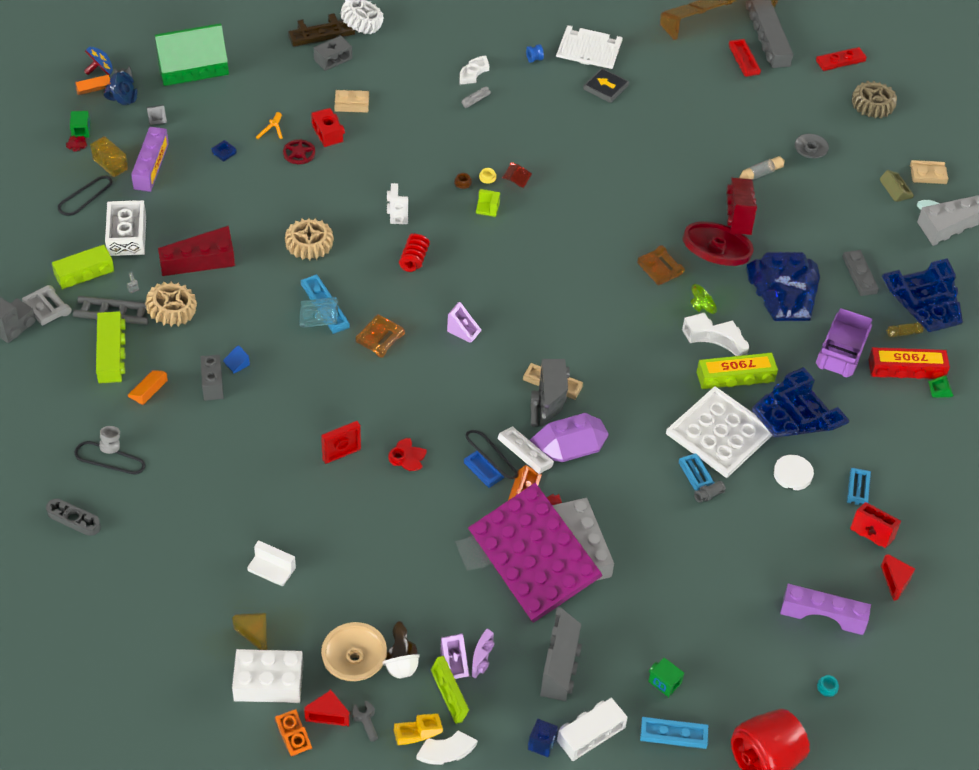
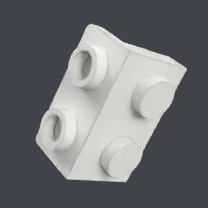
(397, 207)

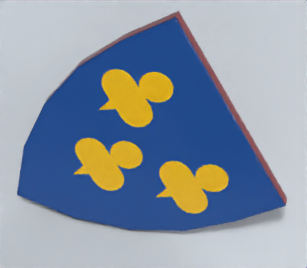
(100, 59)

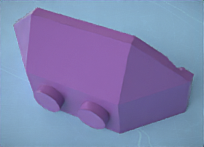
(571, 437)

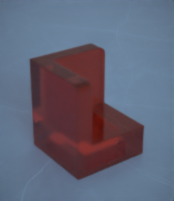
(517, 175)

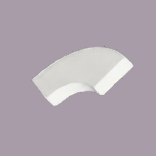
(471, 71)
(446, 750)

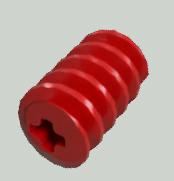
(414, 252)

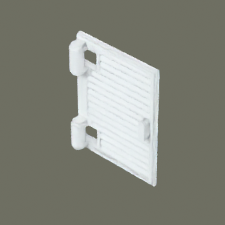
(589, 47)

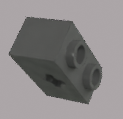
(333, 53)
(211, 377)

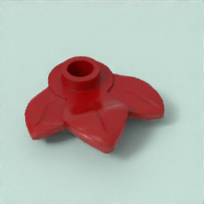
(409, 455)

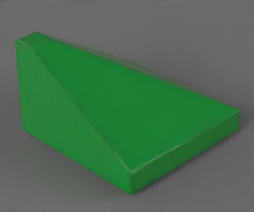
(940, 387)

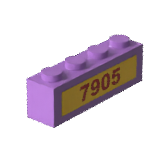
(150, 159)

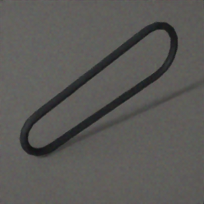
(68, 214)
(487, 458)
(107, 466)

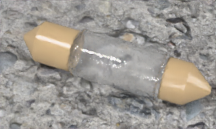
(763, 168)

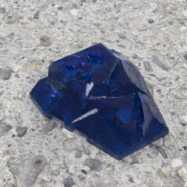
(786, 284)
(928, 295)
(796, 409)

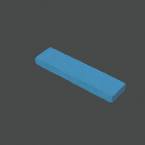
(316, 290)

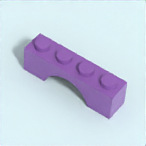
(801, 602)

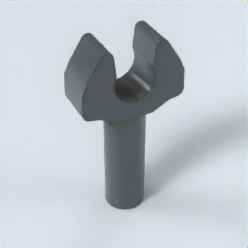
(534, 408)
(366, 719)

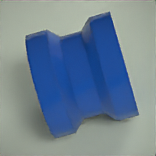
(534, 53)

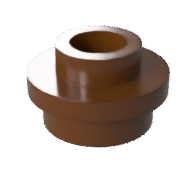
(463, 181)

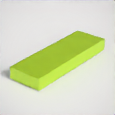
(449, 689)

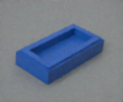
(483, 469)

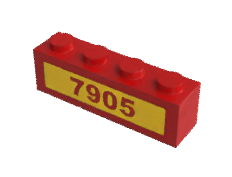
(908, 363)

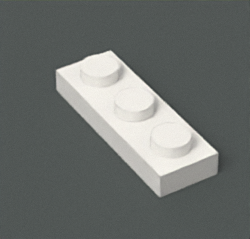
(525, 450)

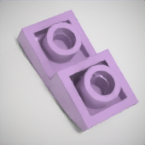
(480, 657)

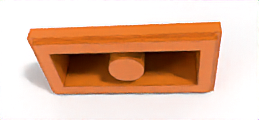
(92, 85)
(148, 386)
(525, 478)

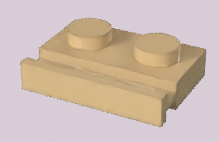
(351, 101)
(929, 172)

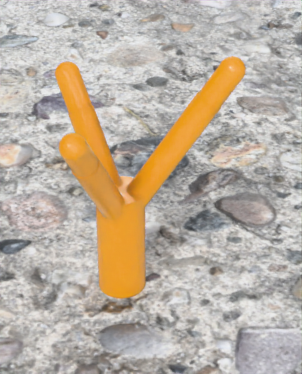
(273, 122)

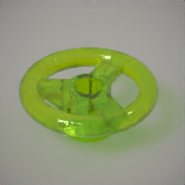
(702, 300)

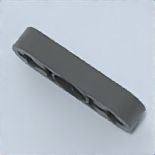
(78, 524)

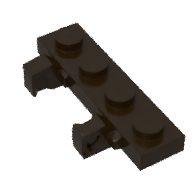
(317, 33)

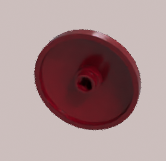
(716, 244)

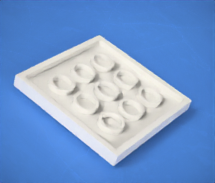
(719, 431)

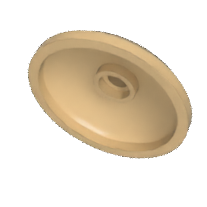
(351, 642)

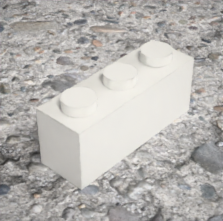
(591, 728)

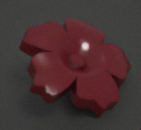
(76, 144)

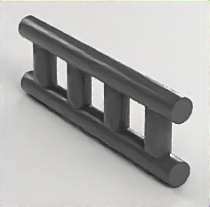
(105, 303)

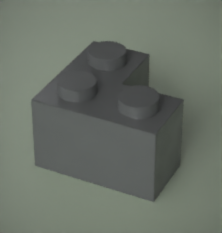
(14, 318)

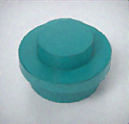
(828, 686)

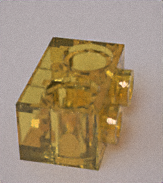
(109, 156)

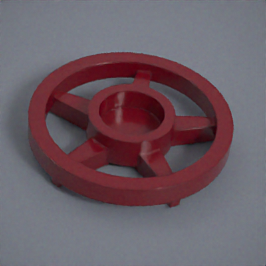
(299, 151)

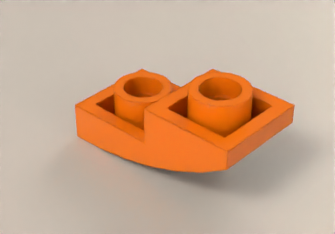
(293, 733)

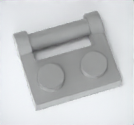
(42, 308)

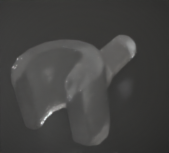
(133, 285)

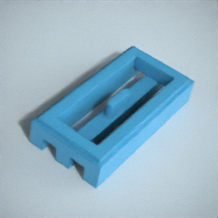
(696, 485)
(857, 499)

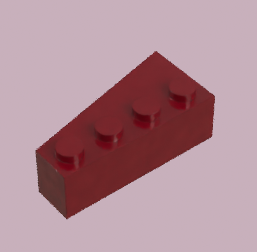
(741, 206)
(198, 253)

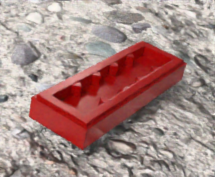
(744, 57)
(841, 58)

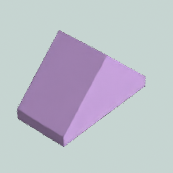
(462, 324)
(454, 652)

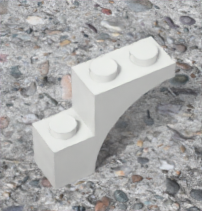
(701, 329)

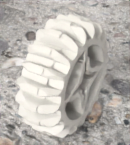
(362, 16)

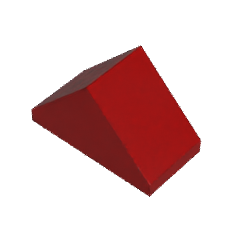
(896, 575)
(327, 710)

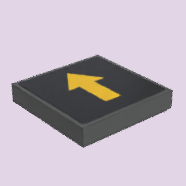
(606, 85)

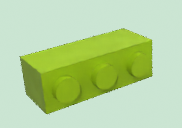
(82, 266)

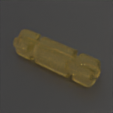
(905, 329)

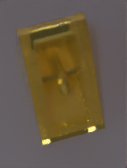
(253, 628)

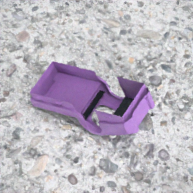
(844, 343)

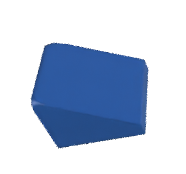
(237, 359)

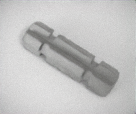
(475, 97)

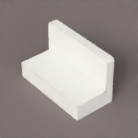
(272, 563)

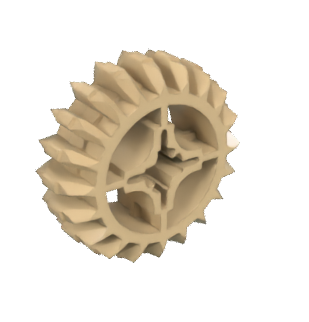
(298, 239)
(171, 303)

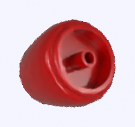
(770, 742)

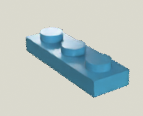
(674, 732)

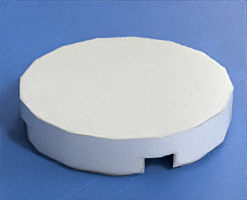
(793, 472)

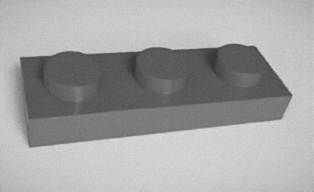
(860, 273)

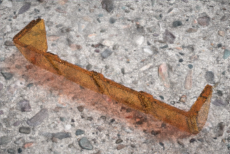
(671, 18)

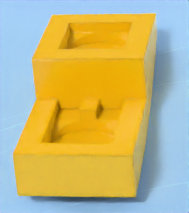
(424, 728)

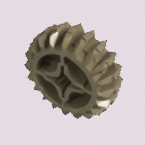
(874, 99)

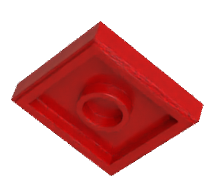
(341, 442)

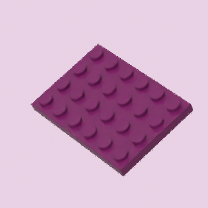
(535, 552)

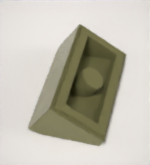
(896, 186)

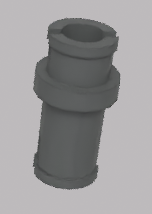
(706, 493)

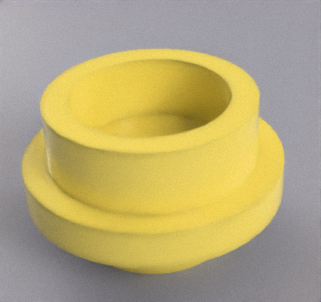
(487, 175)

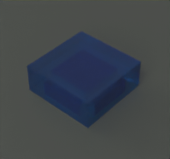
(224, 150)

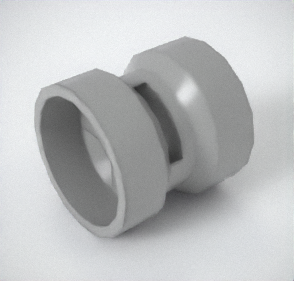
(109, 439)

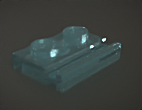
(318, 312)

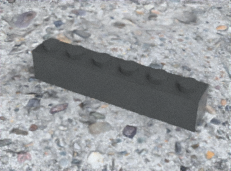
(770, 33)

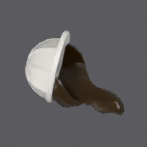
(403, 655)

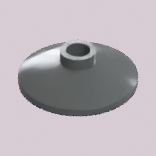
(811, 146)

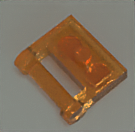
(657, 269)
(375, 331)

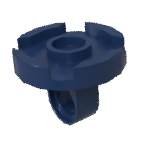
(121, 89)

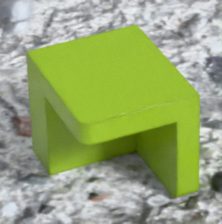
(488, 202)

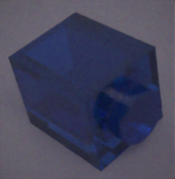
(542, 737)

